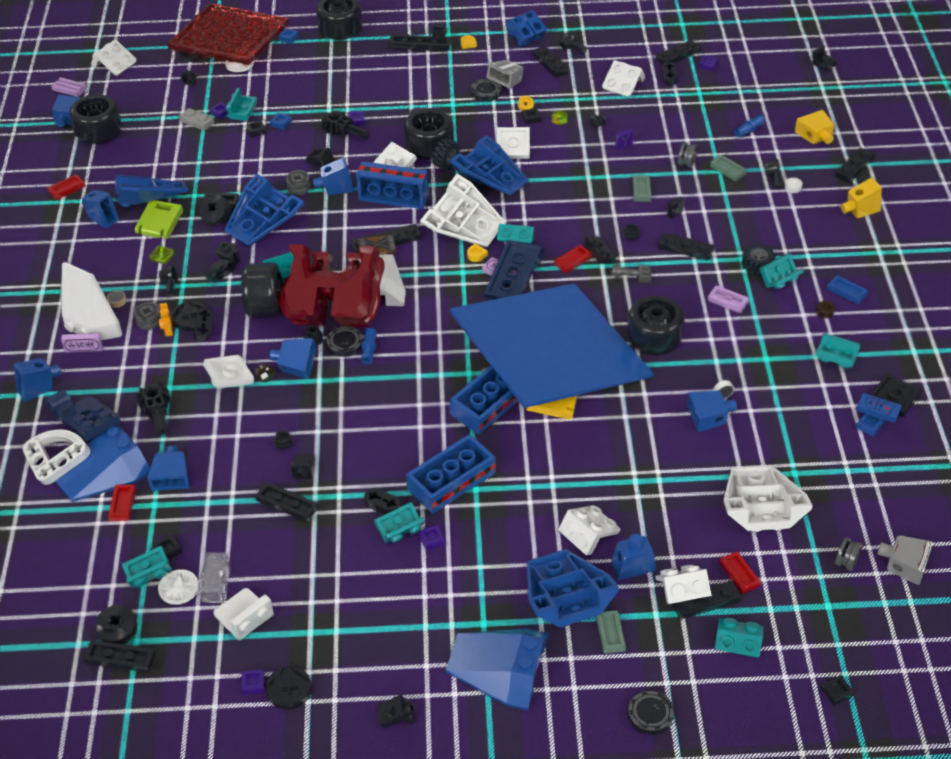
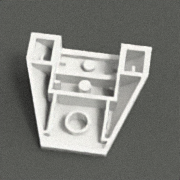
(464, 203)
(391, 283)
(85, 305)
(764, 498)

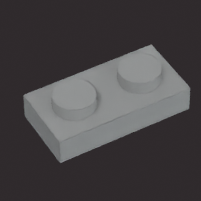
(196, 119)

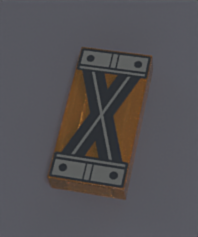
(384, 244)

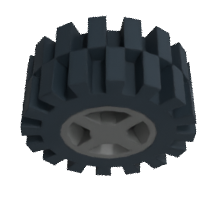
(444, 153)
(756, 257)

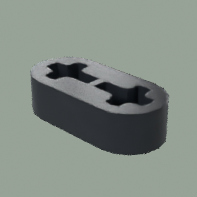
(669, 70)
(220, 269)
(207, 324)
(382, 501)

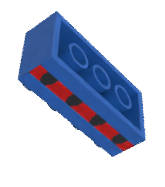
(392, 185)
(482, 401)
(451, 473)

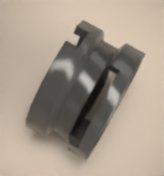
(687, 155)
(298, 182)
(147, 315)
(851, 555)

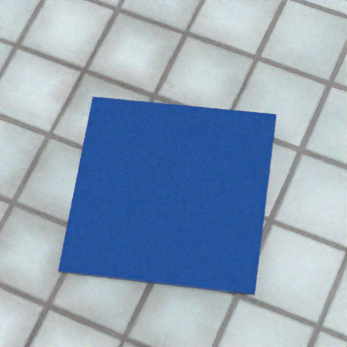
(550, 344)

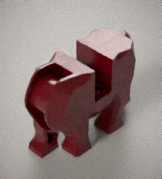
(353, 291)

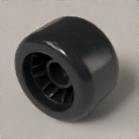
(339, 18)
(95, 118)
(425, 129)
(261, 289)
(655, 325)

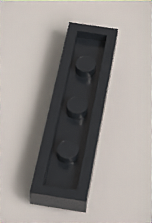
(419, 42)
(401, 236)

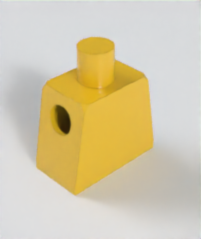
(815, 127)
(863, 199)

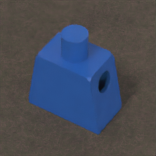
(61, 109)
(335, 178)
(100, 208)
(295, 357)
(34, 378)
(709, 409)
(169, 470)
(633, 557)

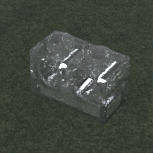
(214, 577)

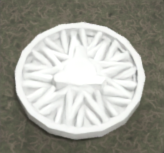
(237, 67)
(178, 587)

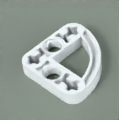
(48, 465)

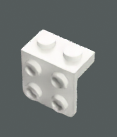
(114, 57)
(623, 78)
(586, 526)
(684, 584)
(244, 612)

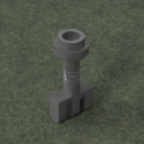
(643, 272)

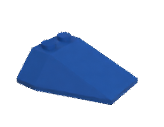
(490, 166)
(139, 190)
(260, 211)
(111, 462)
(567, 588)
(499, 663)

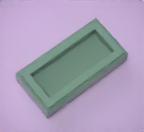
(728, 167)
(641, 188)
(610, 632)

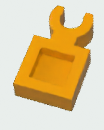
(165, 321)

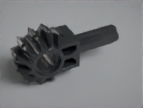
(340, 124)
(154, 401)

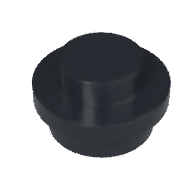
(631, 231)
(283, 440)

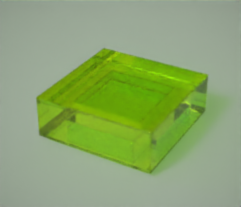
(161, 254)

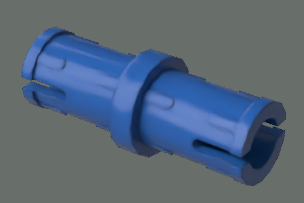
(749, 125)
(368, 346)

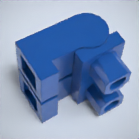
(526, 28)

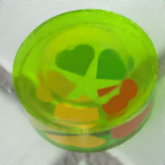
(559, 117)

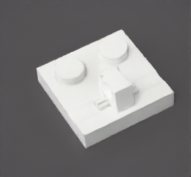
(514, 141)
(396, 156)
(228, 371)

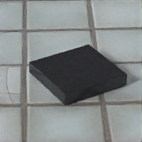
(898, 392)

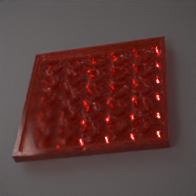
(228, 33)

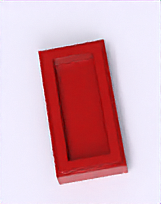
(66, 187)
(573, 259)
(122, 503)
(739, 572)

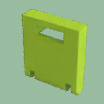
(157, 218)

